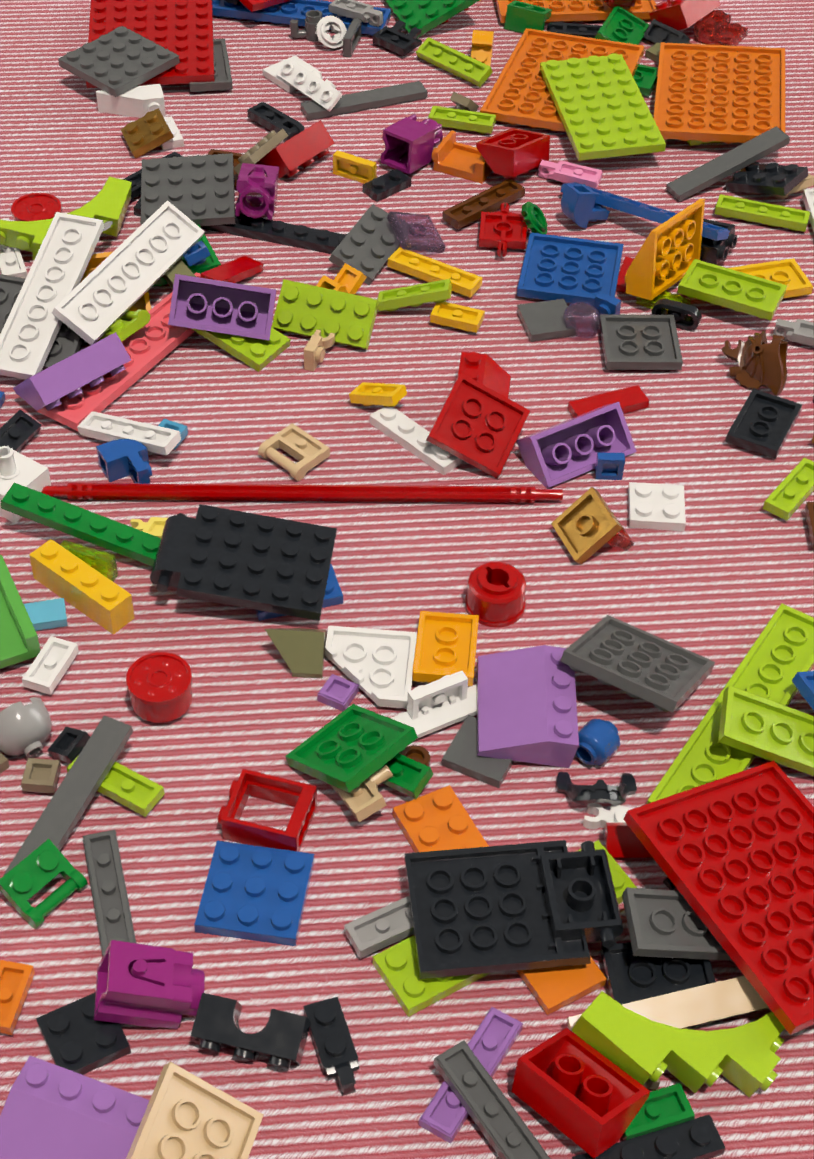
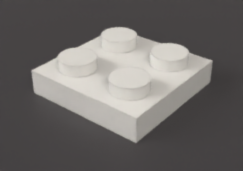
(656, 506)

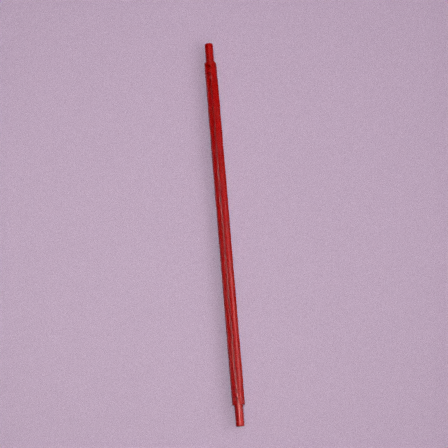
(262, 492)

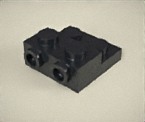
(714, 251)

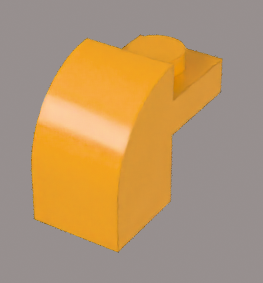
(482, 46)
(347, 280)

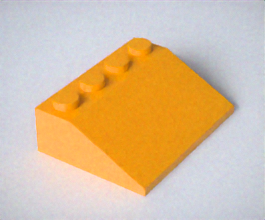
(667, 253)

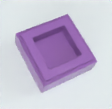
(338, 692)

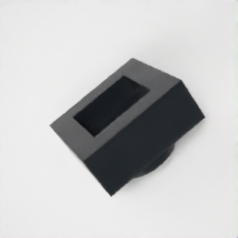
(68, 744)

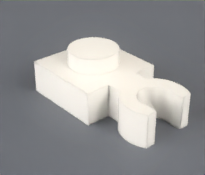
(614, 815)

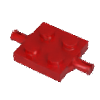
(502, 230)

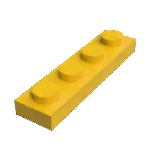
(433, 270)

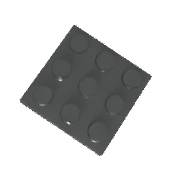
(640, 342)

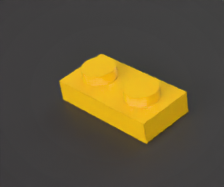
(354, 167)
(457, 316)
(378, 394)

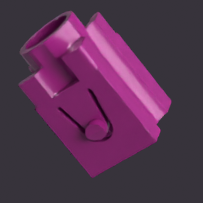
(410, 143)
(252, 179)
(146, 985)

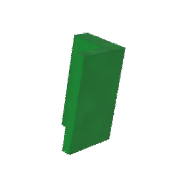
(525, 15)

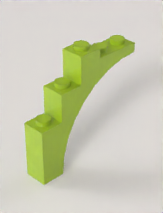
(107, 205)
(693, 1056)

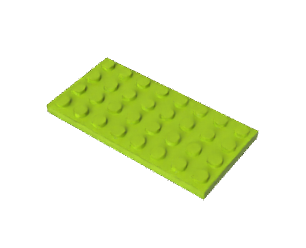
(601, 107)

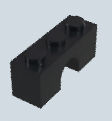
(280, 1040)

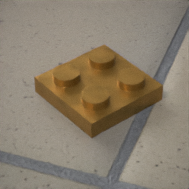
(146, 133)
(586, 525)

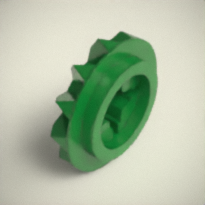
(534, 218)

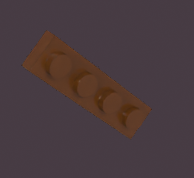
(486, 201)

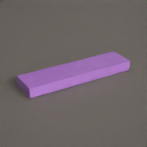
(490, 1045)

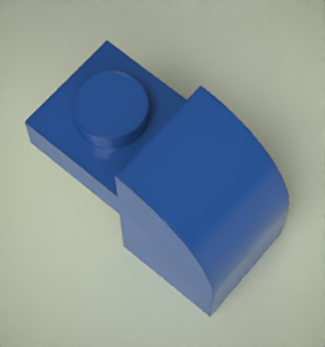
(580, 205)
(124, 459)

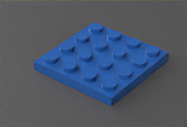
(569, 268)

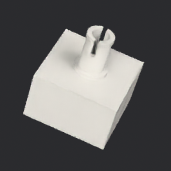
(23, 471)

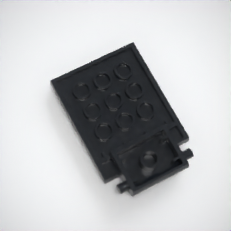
(246, 561)
(509, 907)

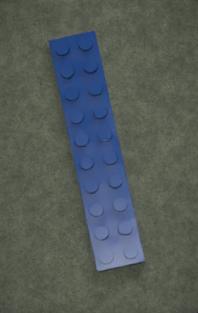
(290, 10)

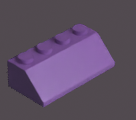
(222, 307)
(73, 373)
(573, 445)

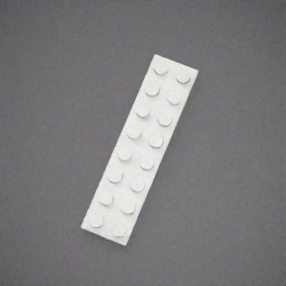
(128, 273)
(53, 275)

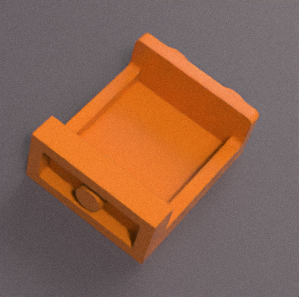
(460, 160)

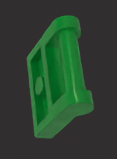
(32, 875)

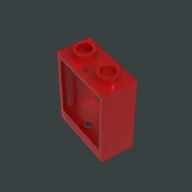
(273, 789)

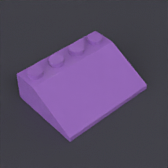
(527, 707)
(67, 1116)

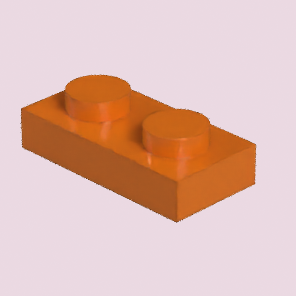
(14, 987)

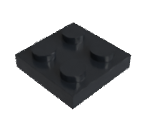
(79, 1040)

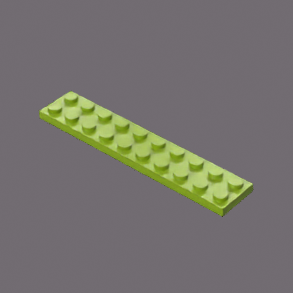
(766, 671)

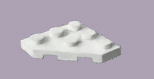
(375, 660)

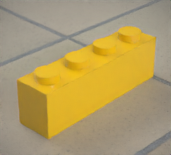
(82, 586)

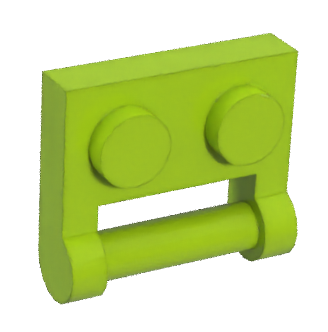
(128, 324)

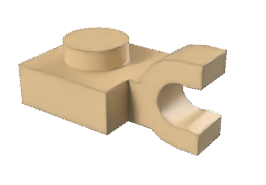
(315, 349)

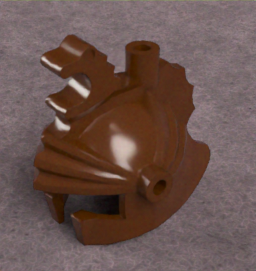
(759, 362)

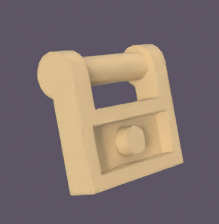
(299, 445)

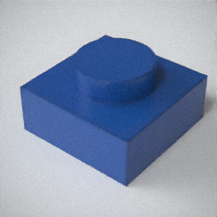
(196, 254)
(607, 304)
(609, 466)

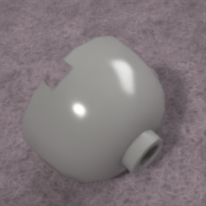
(24, 728)

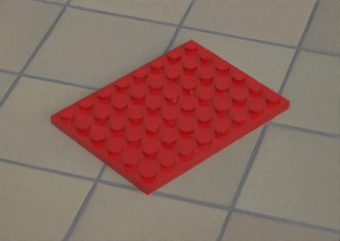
(174, 24)
(747, 871)

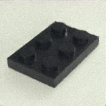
(767, 178)
(764, 423)
(641, 977)

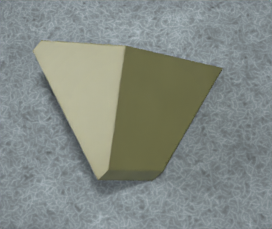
(301, 650)

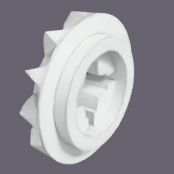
(336, 26)

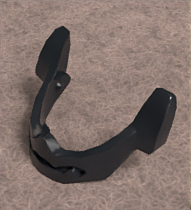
(598, 792)

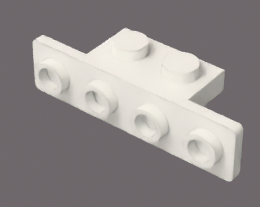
(310, 84)
(439, 704)

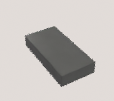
(352, 37)

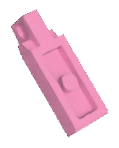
(570, 172)

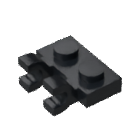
(396, 40)

